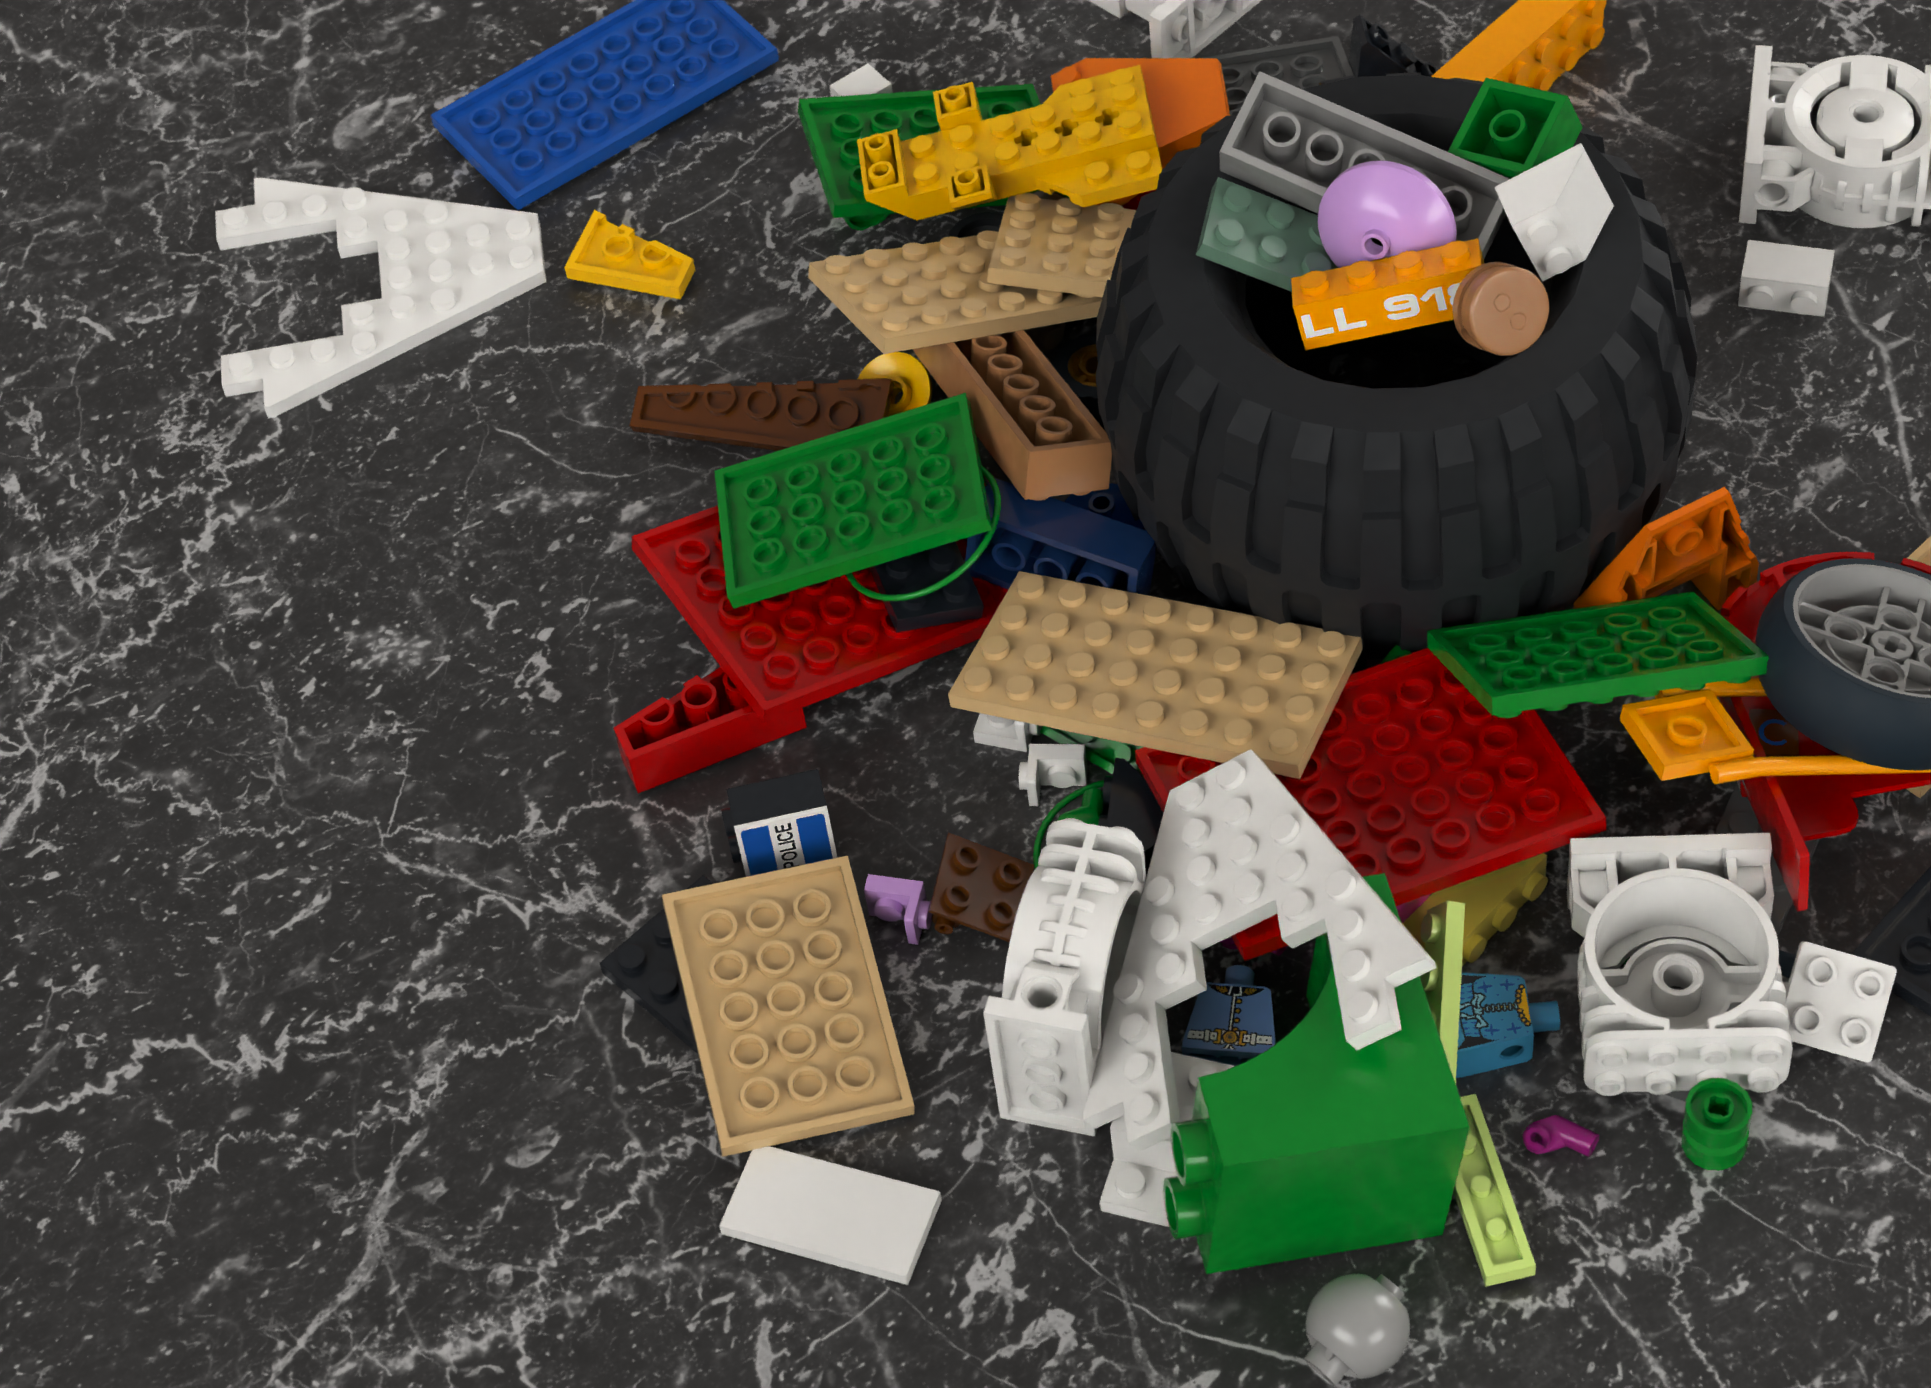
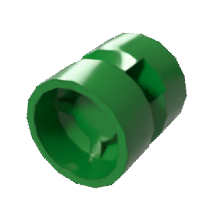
(1716, 1124)

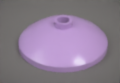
(1385, 204)

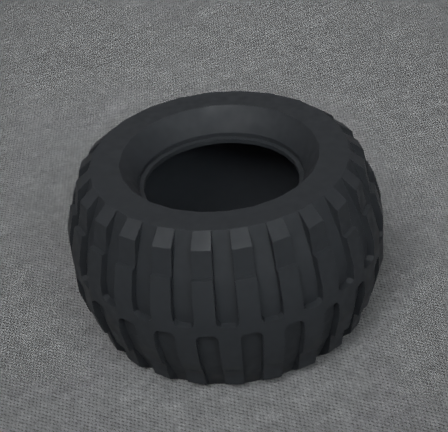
(1391, 501)

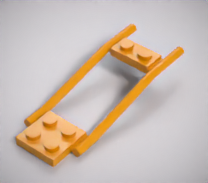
(1694, 735)

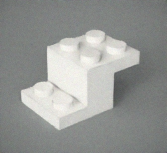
(1137, 1177)

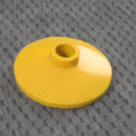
(907, 375)

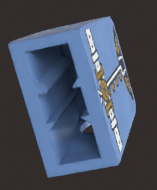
(1231, 1020)

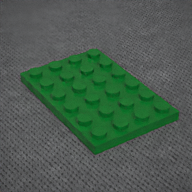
(838, 121)
(851, 500)
(1596, 654)

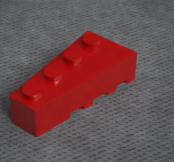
(694, 731)

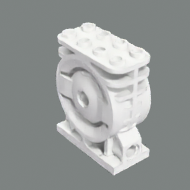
(1861, 113)
(1690, 919)
(1063, 972)

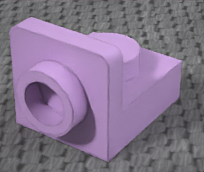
(899, 900)

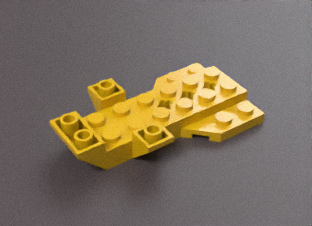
(1083, 141)

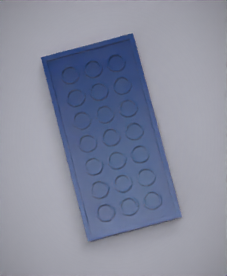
(601, 92)

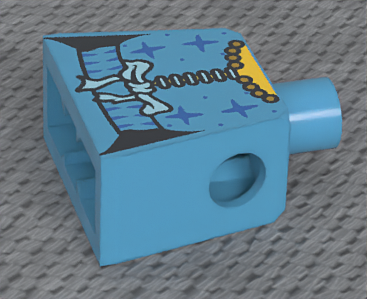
(1498, 1022)

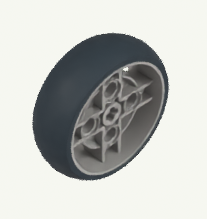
(1854, 659)

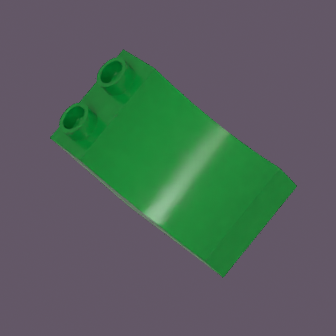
(1321, 1139)

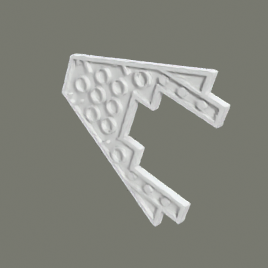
(435, 266)
(1223, 861)

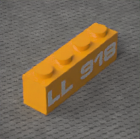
(1382, 294)

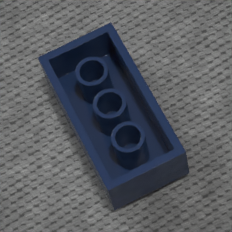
(1061, 543)

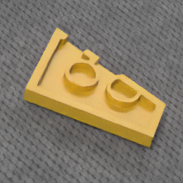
(625, 261)

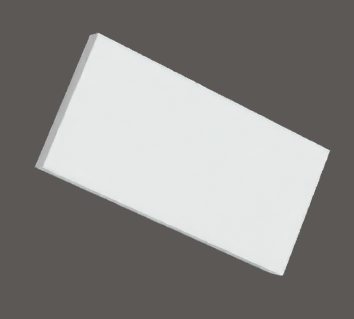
(831, 1213)

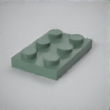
(1260, 236)

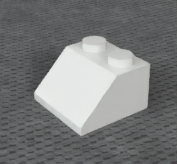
(1557, 210)

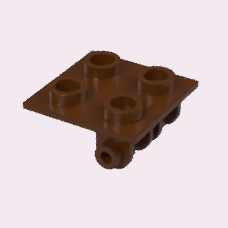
(978, 888)

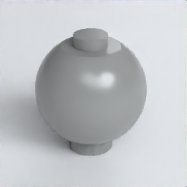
(1356, 1327)

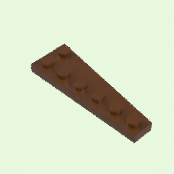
(760, 413)

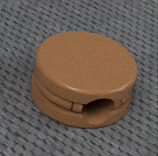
(1500, 308)

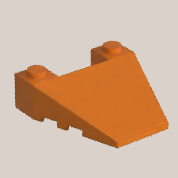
(1182, 95)
(1692, 544)

